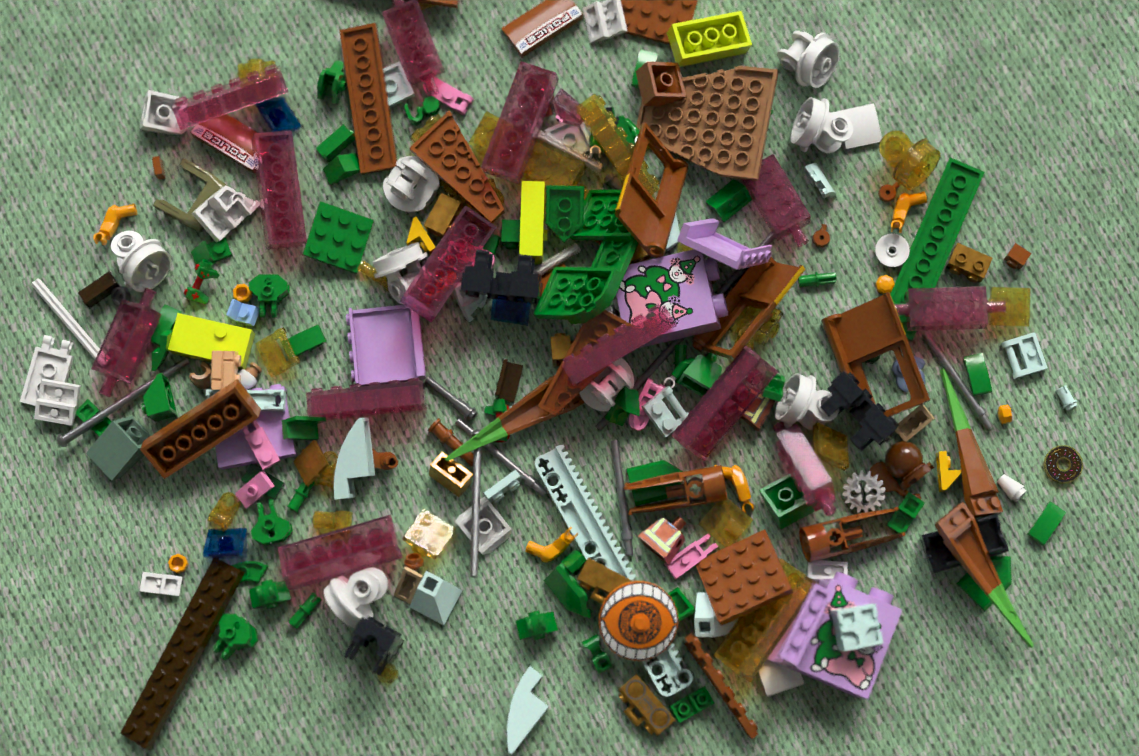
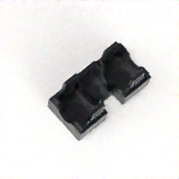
(514, 285)
(870, 416)
(942, 559)
(387, 640)

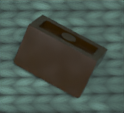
(98, 290)
(509, 381)

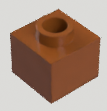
(1017, 256)

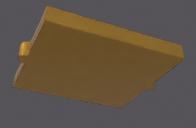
(311, 463)

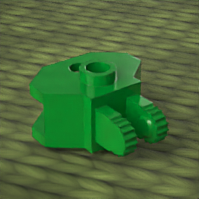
(331, 82)
(269, 294)
(270, 523)
(269, 594)
(536, 625)
(236, 633)

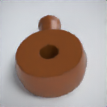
(888, 188)
(821, 233)

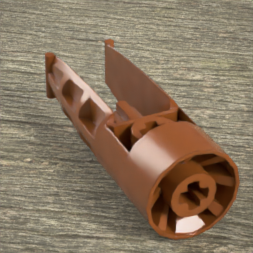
(711, 485)
(817, 544)

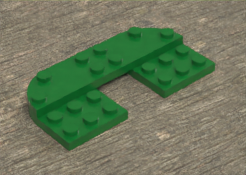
(586, 292)

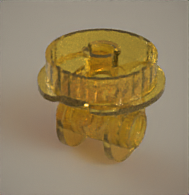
(910, 161)

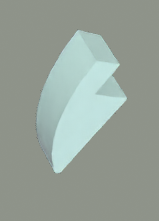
(354, 459)
(524, 710)

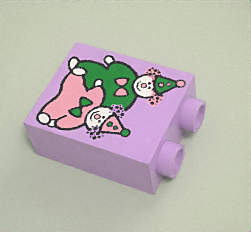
(681, 285)
(853, 669)

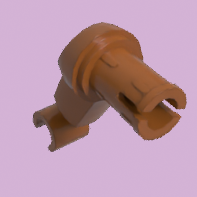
(384, 460)

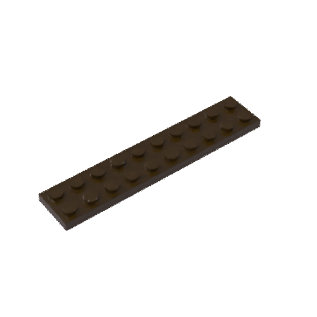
(182, 654)

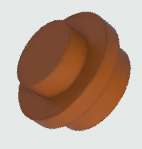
(413, 561)

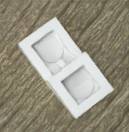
(161, 584)

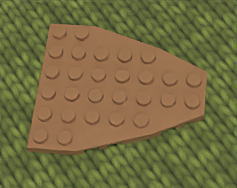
(719, 121)

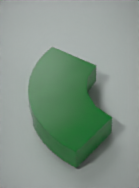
(253, 570)

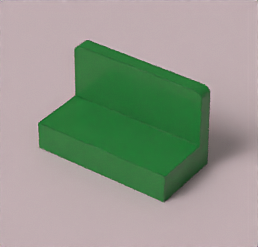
(336, 143)
(729, 200)
(301, 428)

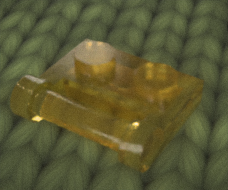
(272, 354)

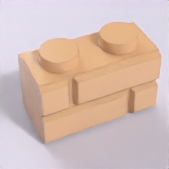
(224, 368)

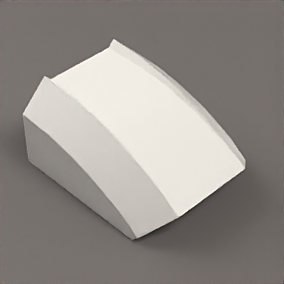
(158, 114)
(492, 527)

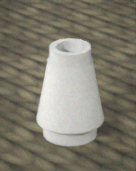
(1012, 488)

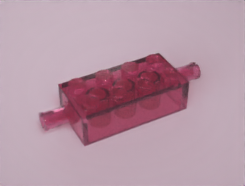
(414, 43)
(778, 202)
(948, 308)
(126, 341)
(805, 468)

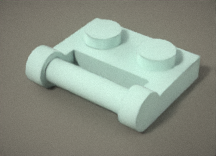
(1030, 353)
(660, 414)

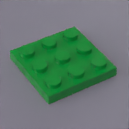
(337, 237)

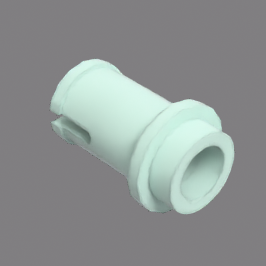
(1066, 398)

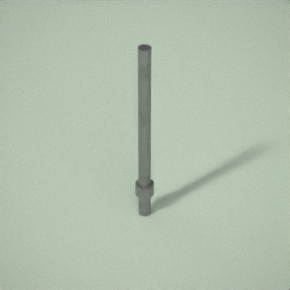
(978, 411)
(529, 481)
(626, 535)

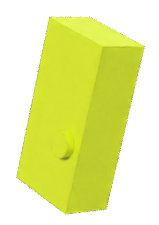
(709, 38)
(532, 220)
(199, 337)

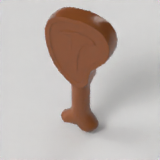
(888, 481)

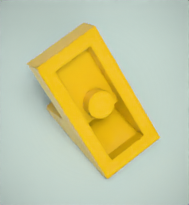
(418, 233)
(945, 476)

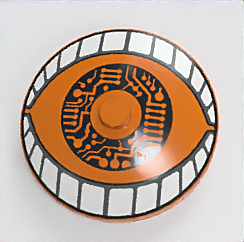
(638, 620)

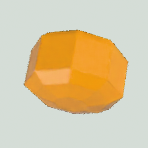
(884, 284)
(242, 293)
(1004, 414)
(178, 563)

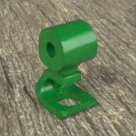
(429, 108)
(600, 659)

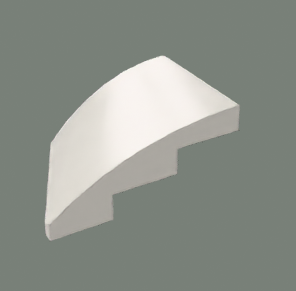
(224, 211)

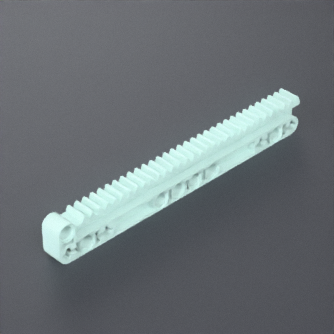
(582, 516)

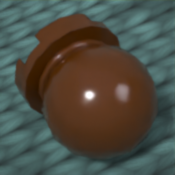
(906, 463)

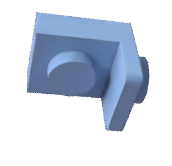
(243, 313)

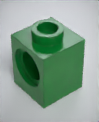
(510, 234)

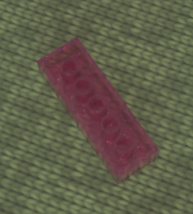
(229, 97)
(520, 122)
(278, 190)
(447, 263)
(619, 344)
(367, 400)
(724, 403)
(339, 552)

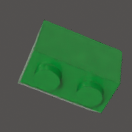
(159, 400)
(785, 501)

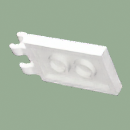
(47, 364)

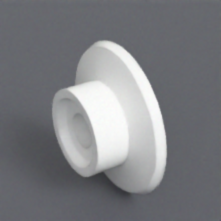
(894, 242)

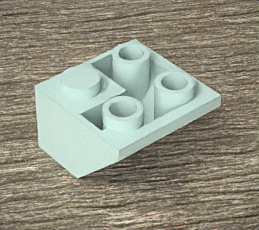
(435, 598)
(706, 621)

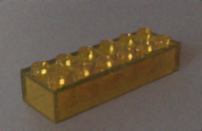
(612, 139)
(545, 162)
(760, 631)

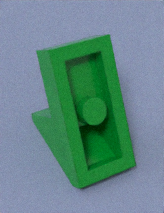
(212, 252)
(625, 403)

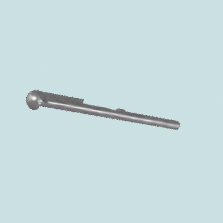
(96, 419)
(475, 510)

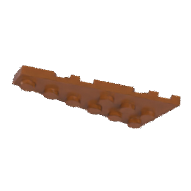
(452, 160)
(561, 389)
(716, 678)

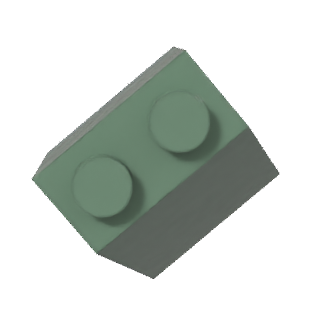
(119, 447)

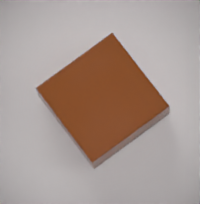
(158, 167)

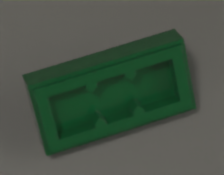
(254, 470)

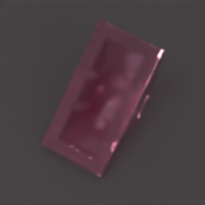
(563, 108)

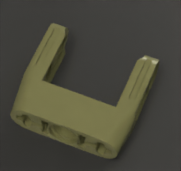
(212, 185)

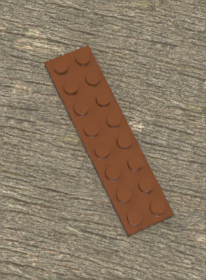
(368, 98)

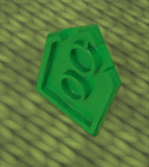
(564, 209)
(650, 470)
(1003, 568)
(568, 591)

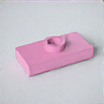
(254, 489)

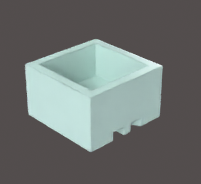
(856, 627)

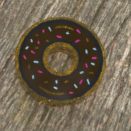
(1074, 461)

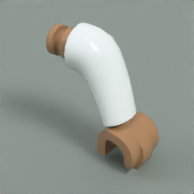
(248, 376)

